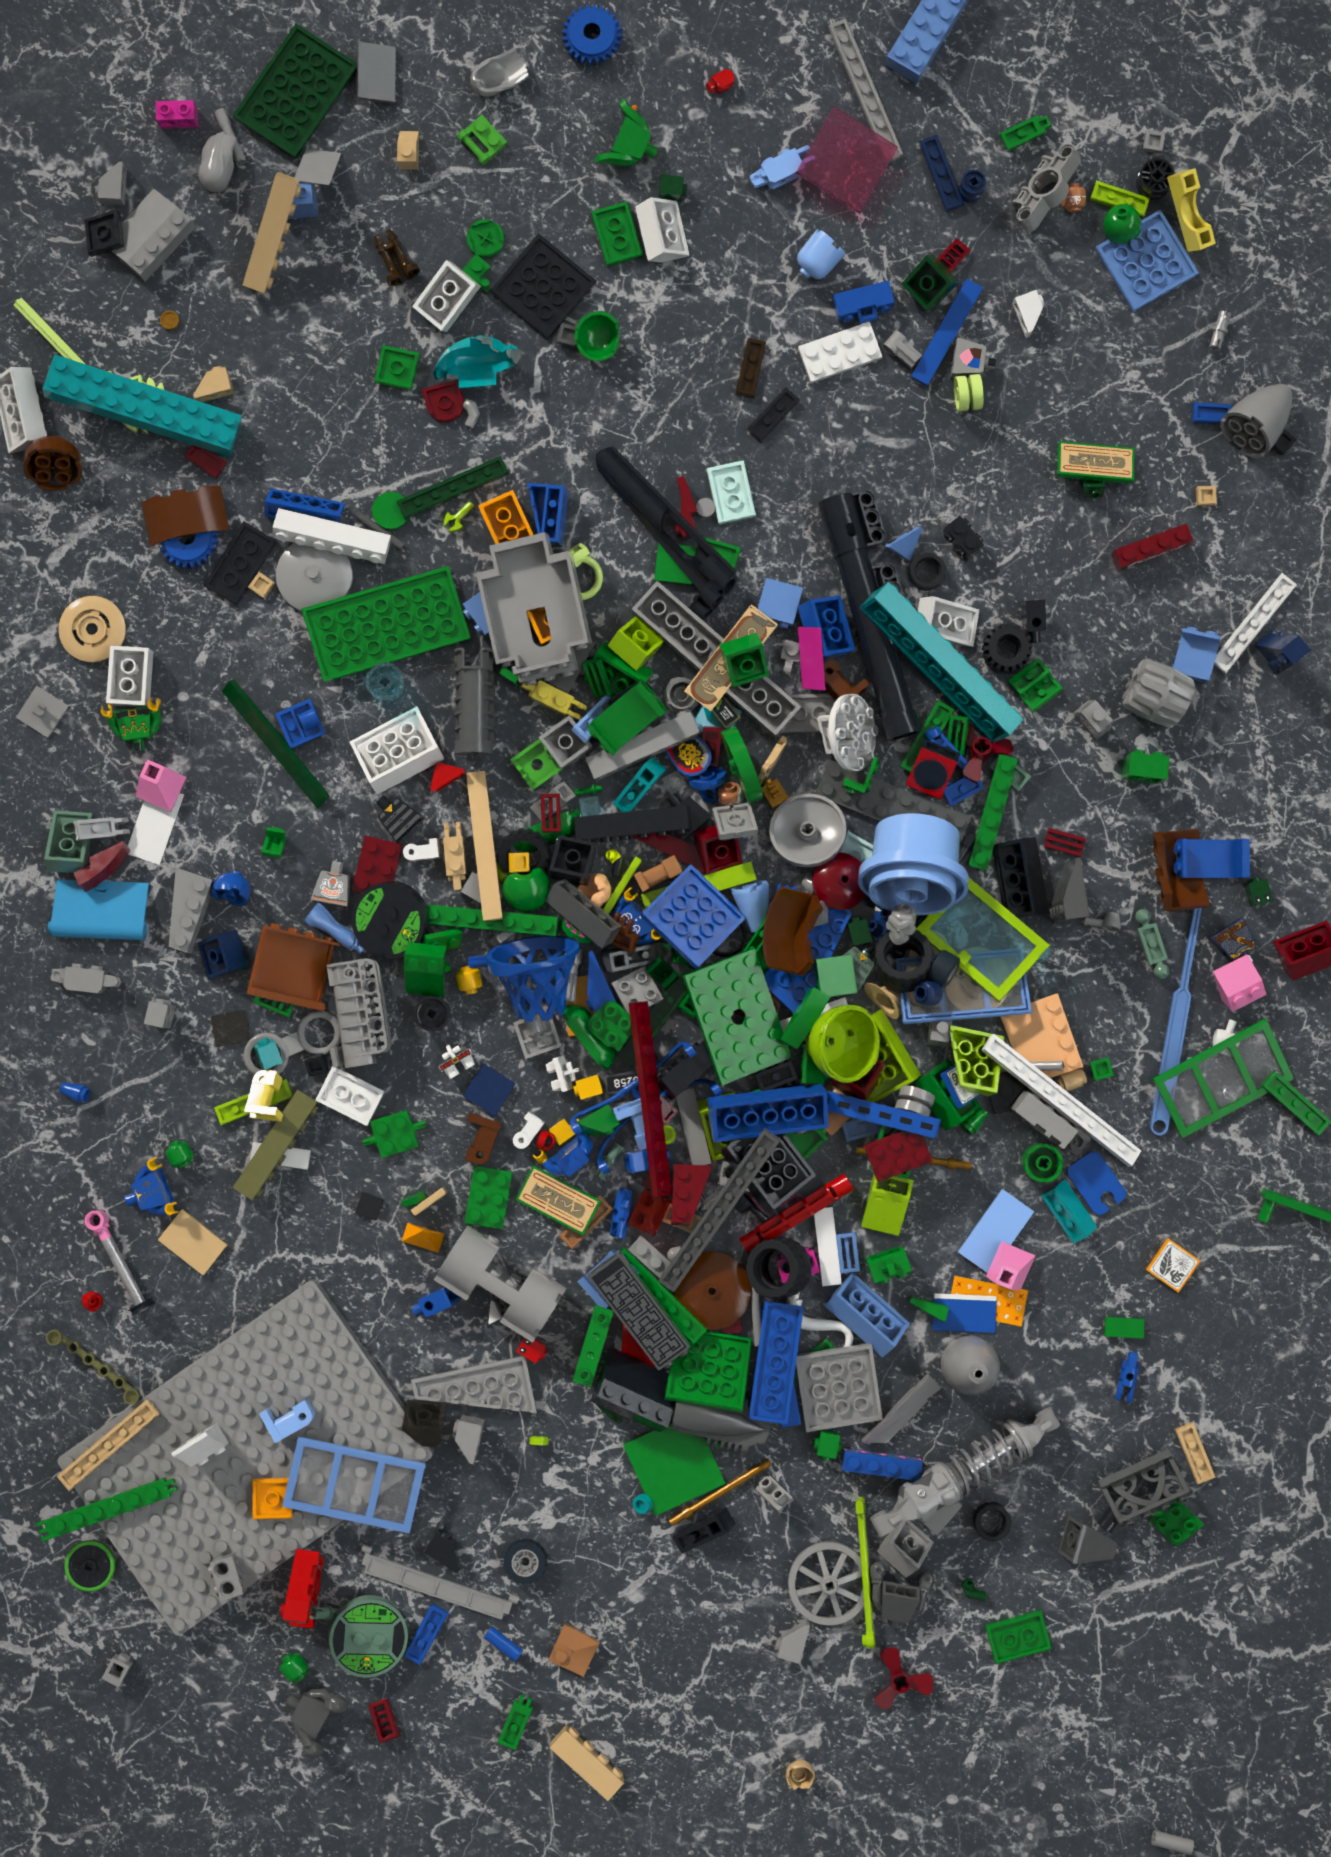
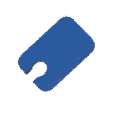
(1092, 1179)

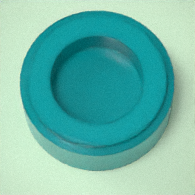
(642, 1504)

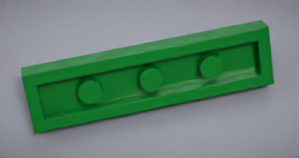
(938, 717)
(1296, 1103)

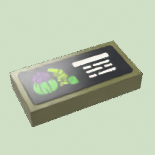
(725, 713)

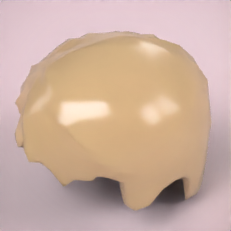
(800, 1774)

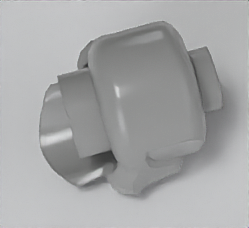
(901, 923)

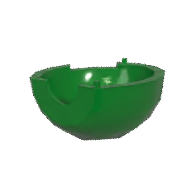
(597, 336)
(528, 891)

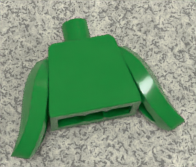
(631, 140)

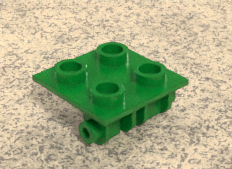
(1176, 1523)

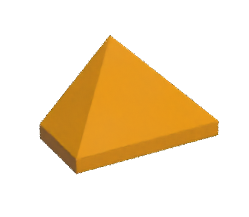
(423, 1237)

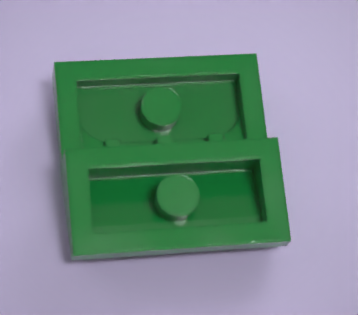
(1035, 685)

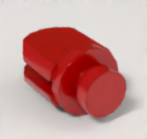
(720, 81)

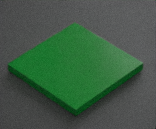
(711, 1372)
(673, 1467)

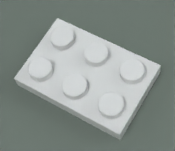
(350, 1095)

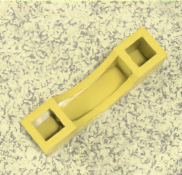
(1195, 230)

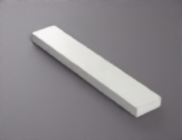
(1254, 622)

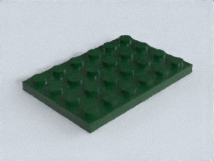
(295, 91)

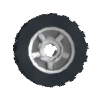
(517, 1569)

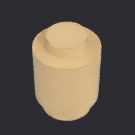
(1072, 1080)

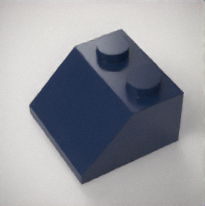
(222, 954)

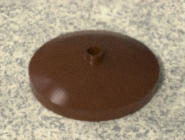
(731, 1285)

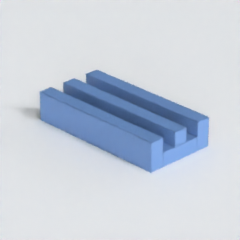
(855, 1252)

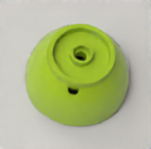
(844, 1056)

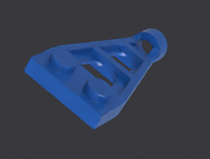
(962, 787)

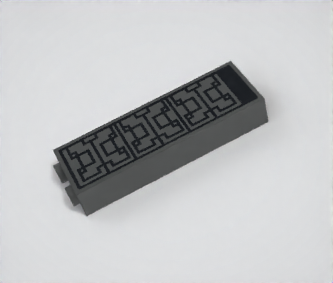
(639, 1311)

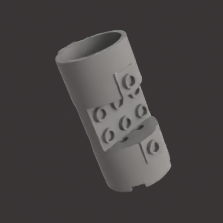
(472, 1264)

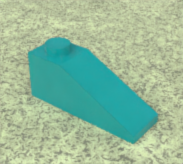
(640, 785)

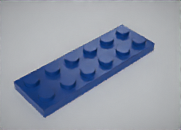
(776, 1362)

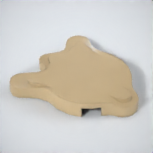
(772, 760)

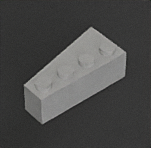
(189, 907)

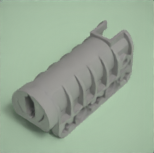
(356, 1011)

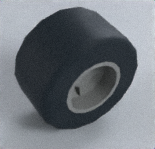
(943, 968)

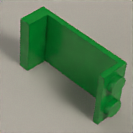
(626, 717)

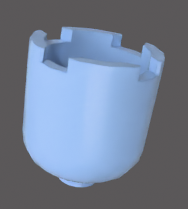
(819, 256)

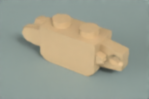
(455, 856)

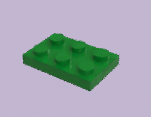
(488, 1197)

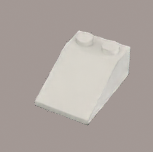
(953, 620)
(202, 1446)

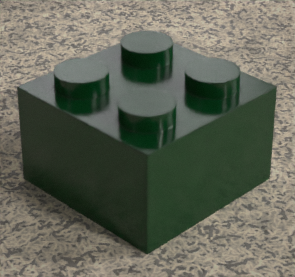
(930, 282)

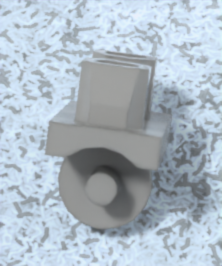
(773, 1493)

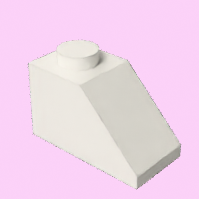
(1028, 310)

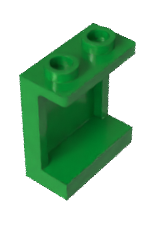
(808, 1141)

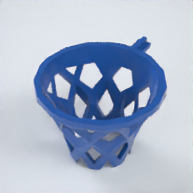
(540, 972)

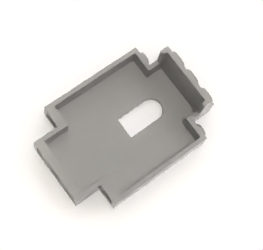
(527, 579)

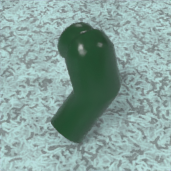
(971, 1592)

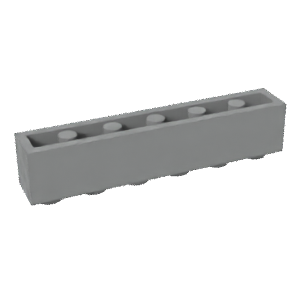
(645, 745)

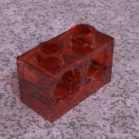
(652, 1214)

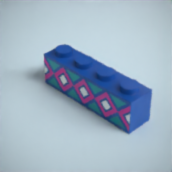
(881, 1464)

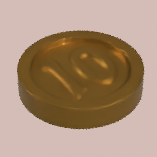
(169, 320)

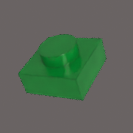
(1101, 1068)

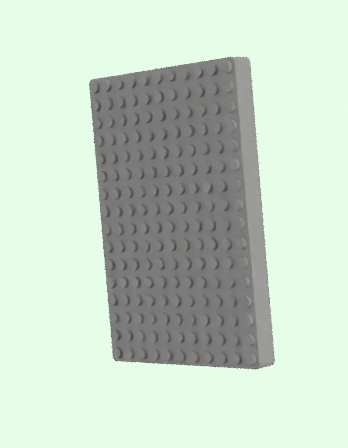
(273, 1362)

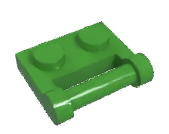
(486, 135)

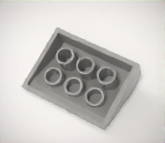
(152, 234)

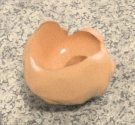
(598, 889)

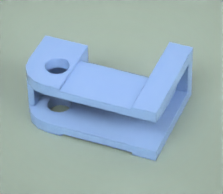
(633, 1110)
(289, 1422)

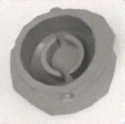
(676, 698)

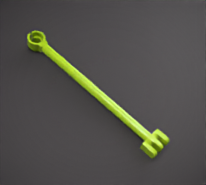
(869, 1639)

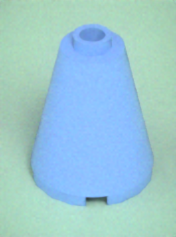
(752, 902)

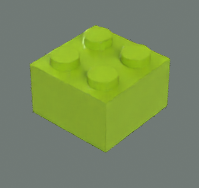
(636, 643)

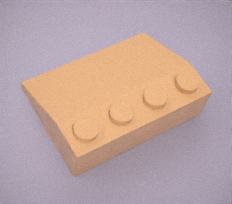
(1043, 1035)

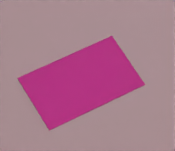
(811, 658)

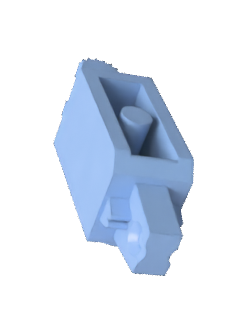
(780, 169)

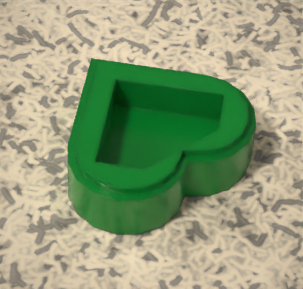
(413, 1199)

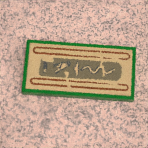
(1095, 462)
(558, 1200)

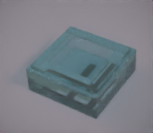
(589, 806)

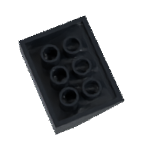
(779, 1176)
(633, 1390)

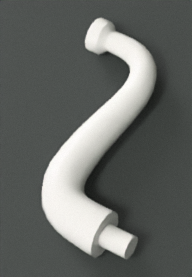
(820, 1324)

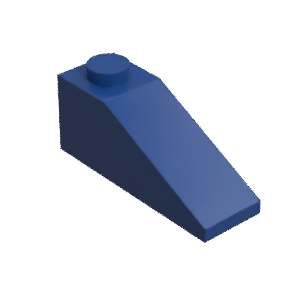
(598, 989)

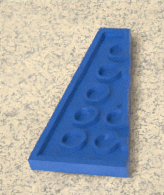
(792, 988)

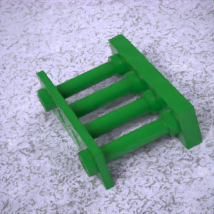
(593, 1345)

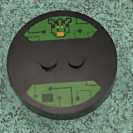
(389, 918)

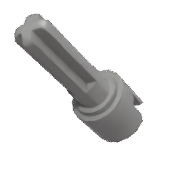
(572, 982)

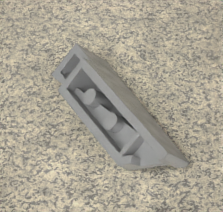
(902, 1411)

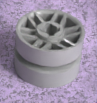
(915, 1100)

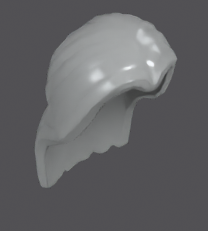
(499, 73)
(217, 162)

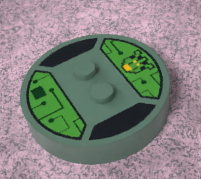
(367, 1636)

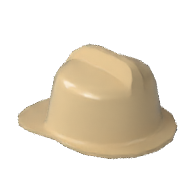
(885, 999)

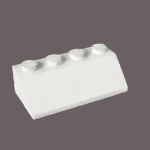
(20, 409)

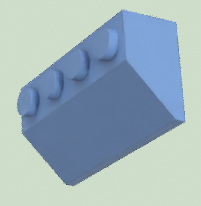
(867, 1314)

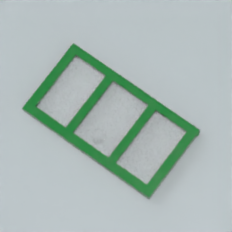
(1221, 1078)

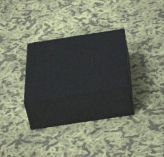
(369, 1206)

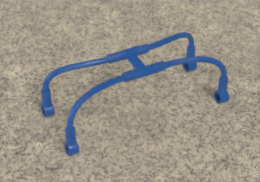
(632, 1087)

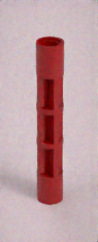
(797, 1212)

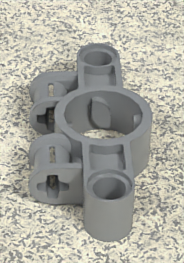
(1034, 206)

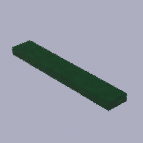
(452, 487)
(660, 1013)

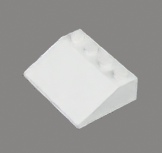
(396, 750)

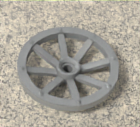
(826, 1578)

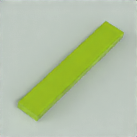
(720, 880)

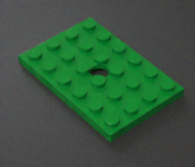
(715, 996)

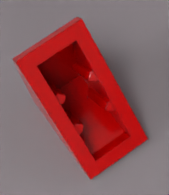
(445, 775)

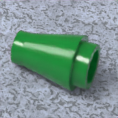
(974, 1121)

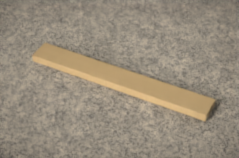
(484, 846)

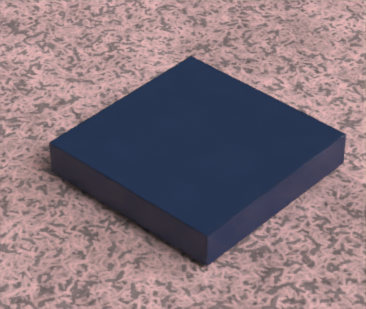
(489, 1089)

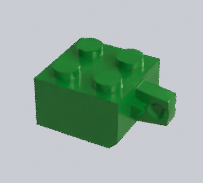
(888, 1265)

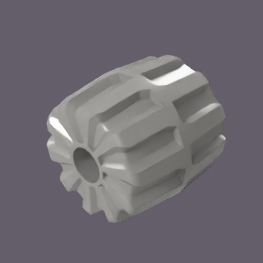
(1158, 693)

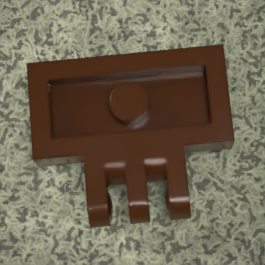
(626, 938)

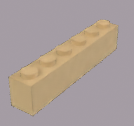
(271, 232)

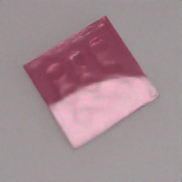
(846, 159)

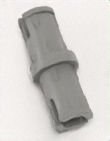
(1219, 330)

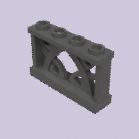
(1154, 1463)

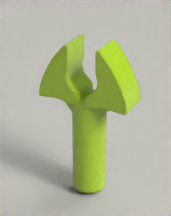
(457, 518)

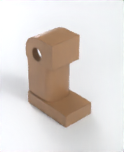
(666, 870)

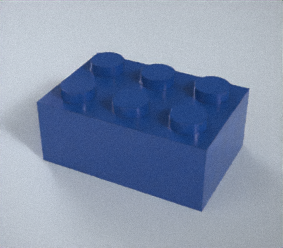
(830, 616)

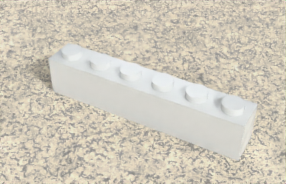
(331, 536)

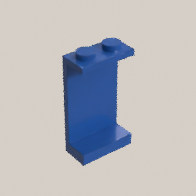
(1212, 858)

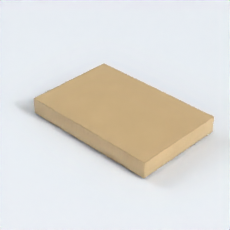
(192, 1242)

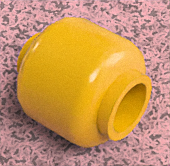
(469, 979)

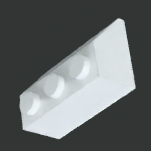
(662, 230)

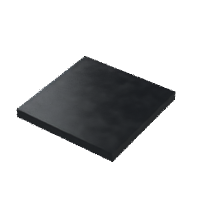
(543, 286)

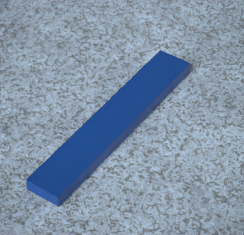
(946, 332)

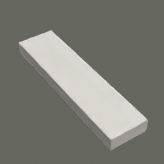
(827, 1247)

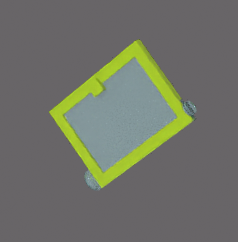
(988, 939)

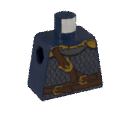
(1234, 940)

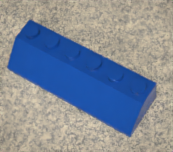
(776, 1110)

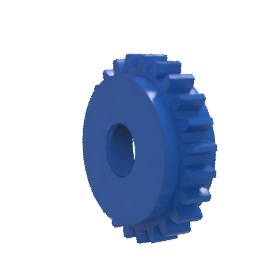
(592, 49)
(192, 553)

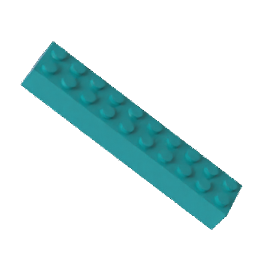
(142, 405)
(941, 663)

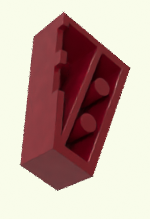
(687, 1190)

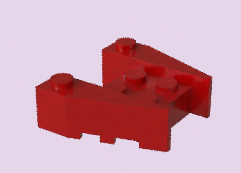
(303, 1589)

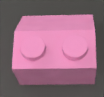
(1239, 983)

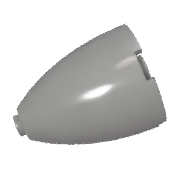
(1258, 420)
(970, 1365)

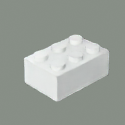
(446, 296)
(129, 676)

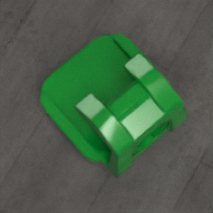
(611, 1025)

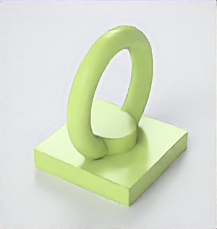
(580, 555)

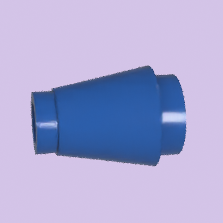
(76, 1092)

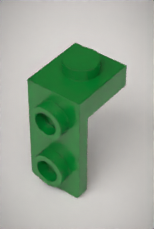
(853, 787)

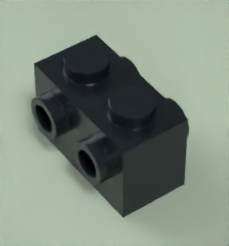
(963, 538)
(778, 1075)

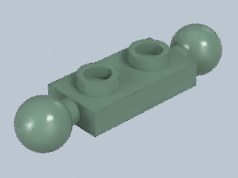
(1152, 943)

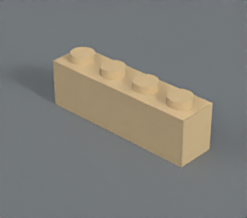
(587, 1762)

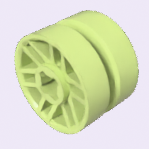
(968, 392)

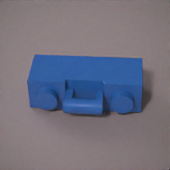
(863, 299)

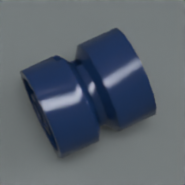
(972, 186)

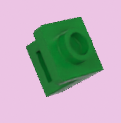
(274, 842)

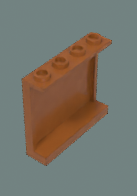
(291, 966)

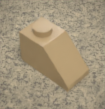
(408, 150)
(214, 385)

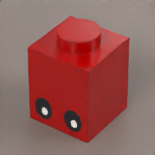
(532, 1351)

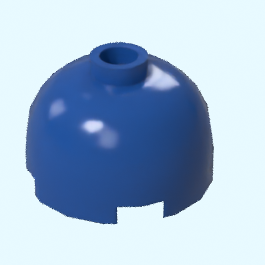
(232, 887)

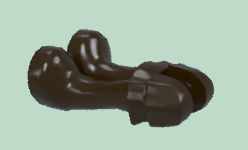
(409, 269)

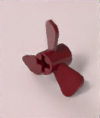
(973, 769)
(920, 1682)

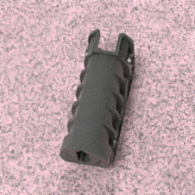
(475, 704)

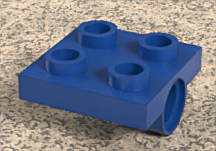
(300, 723)

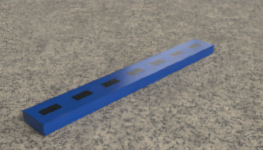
(882, 1114)

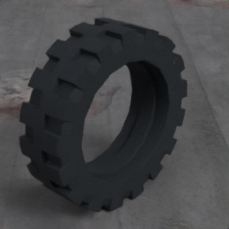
(524, 836)

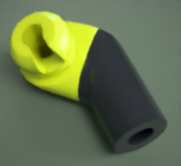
(616, 860)

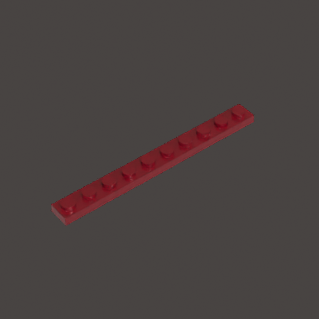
(650, 1099)

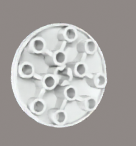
(849, 732)

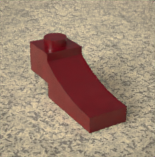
(688, 507)

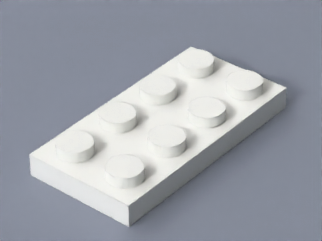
(840, 352)

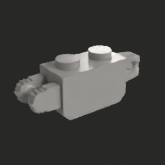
(85, 980)

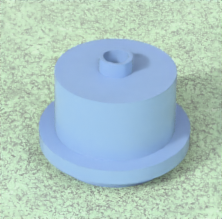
(914, 864)

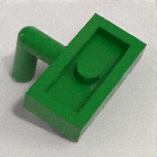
(477, 269)
(448, 938)

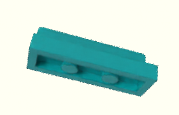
(1069, 1211)

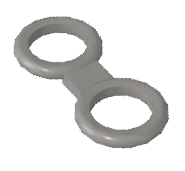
(293, 1043)

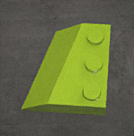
(974, 1068)

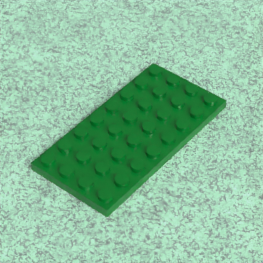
(386, 624)

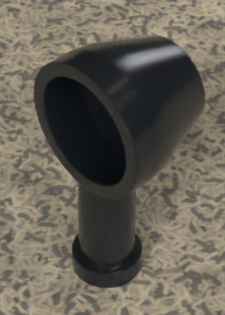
(746, 1204)

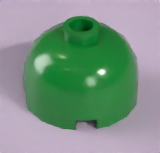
(1122, 224)

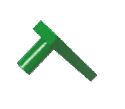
(1272, 1198)

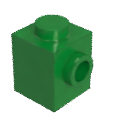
(827, 1445)

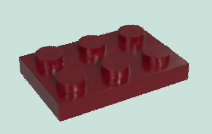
(376, 863)
(897, 1154)

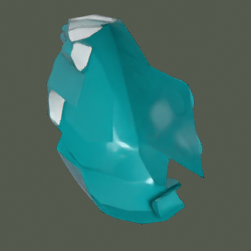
(476, 361)

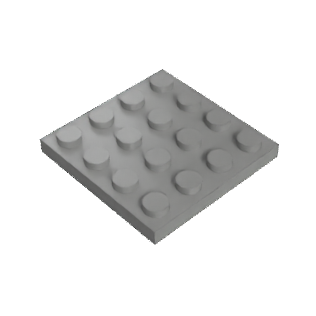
(838, 1387)

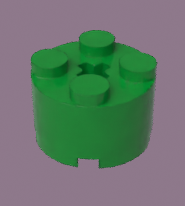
(1053, 1162)

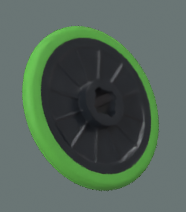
(93, 1553)

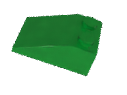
(425, 969)

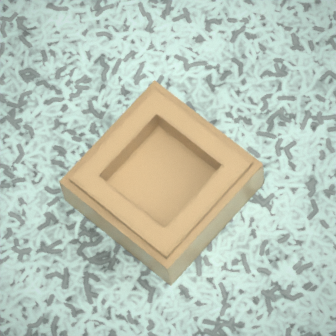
(1206, 496)
(261, 585)

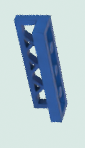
(304, 506)

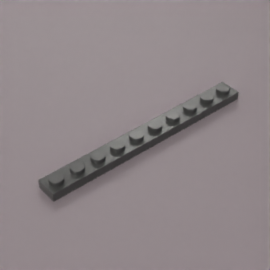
(719, 1209)

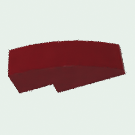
(101, 866)

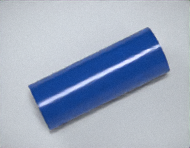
(503, 1643)

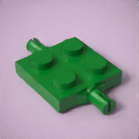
(394, 1133)

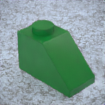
(599, 1122)

